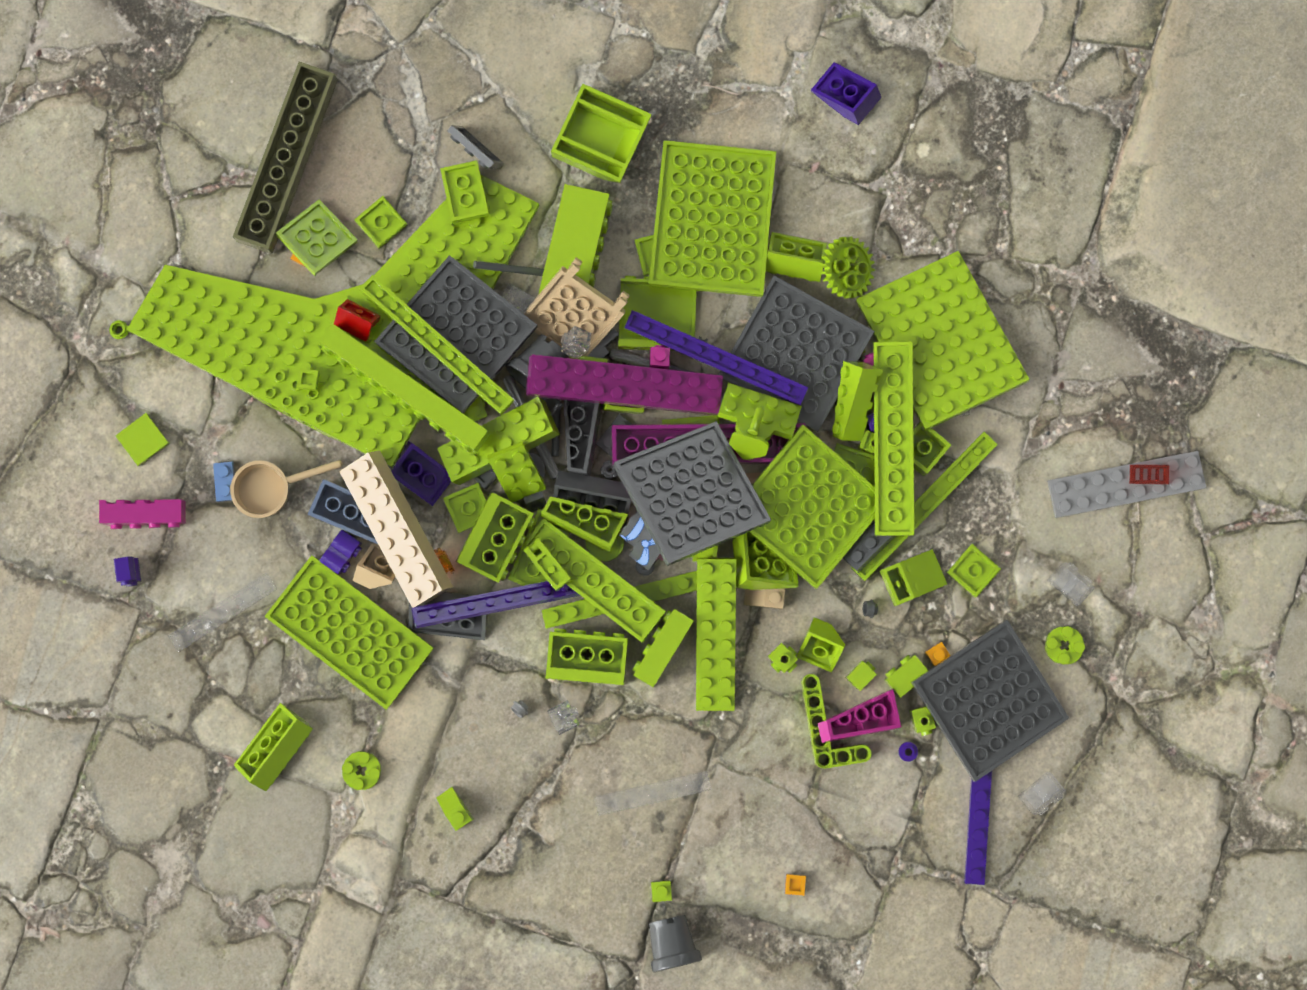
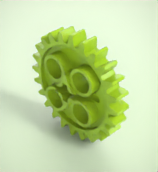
(847, 267)

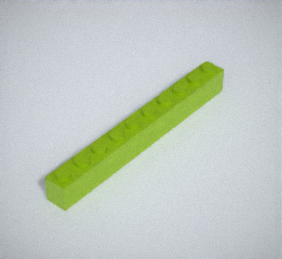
(404, 388)

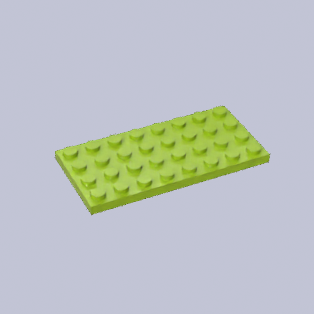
(349, 632)

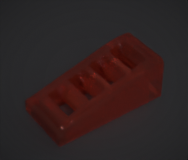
(1166, 469)

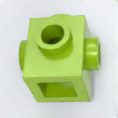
(777, 653)

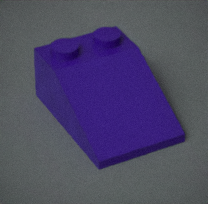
(847, 93)
(421, 473)

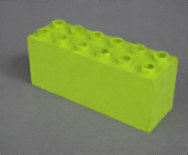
(578, 233)

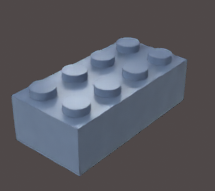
(338, 508)

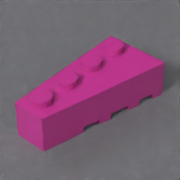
(142, 513)
(866, 718)

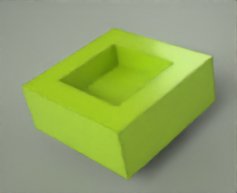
(308, 379)
(661, 891)

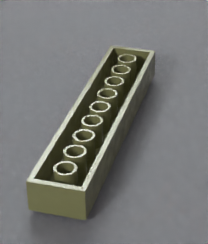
(285, 157)

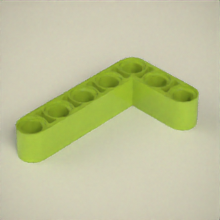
(814, 731)

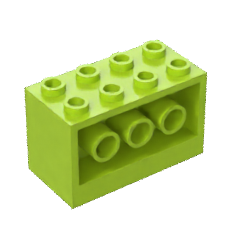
(486, 527)
(582, 670)

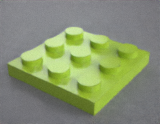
(316, 237)

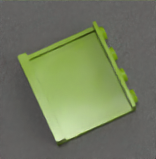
(665, 305)

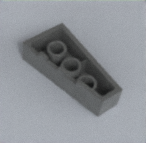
(581, 434)

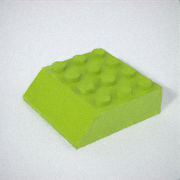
(600, 134)

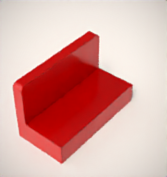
(356, 319)

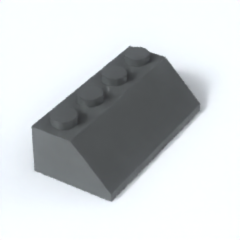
(593, 492)
(465, 628)

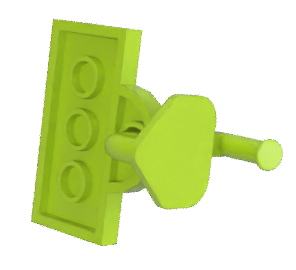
(756, 419)

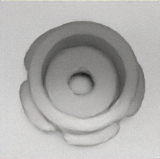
(520, 709)

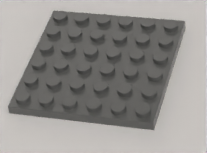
(468, 317)
(800, 342)
(691, 493)
(990, 700)

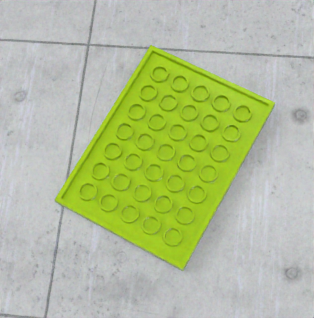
(712, 218)
(956, 339)

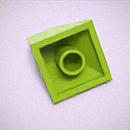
(821, 645)

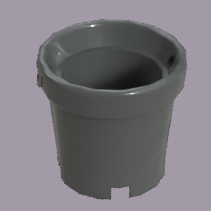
(519, 366)
(672, 944)

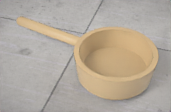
(262, 489)

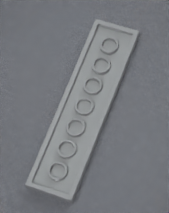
(1112, 488)

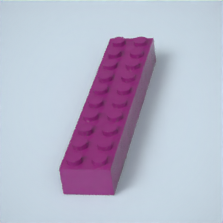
(624, 385)
(636, 438)

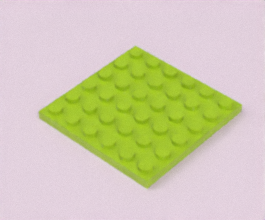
(813, 505)

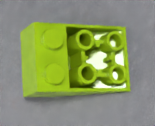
(913, 577)

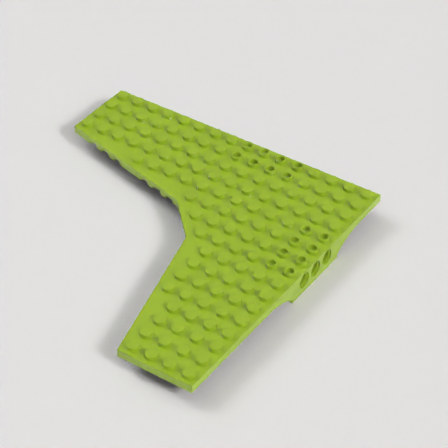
(266, 335)

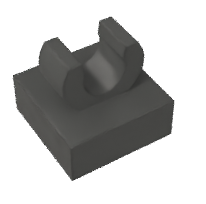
(535, 501)

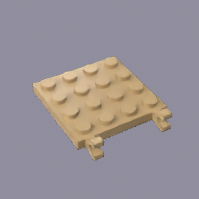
(573, 302)

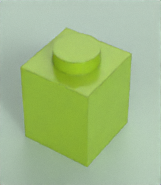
(861, 675)

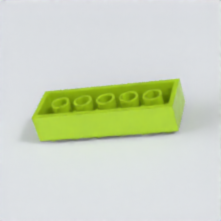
(525, 423)

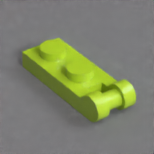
(547, 565)

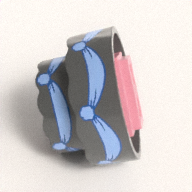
(637, 535)

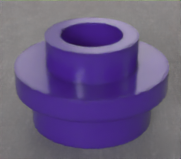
(903, 747)

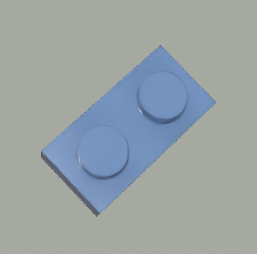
(223, 477)

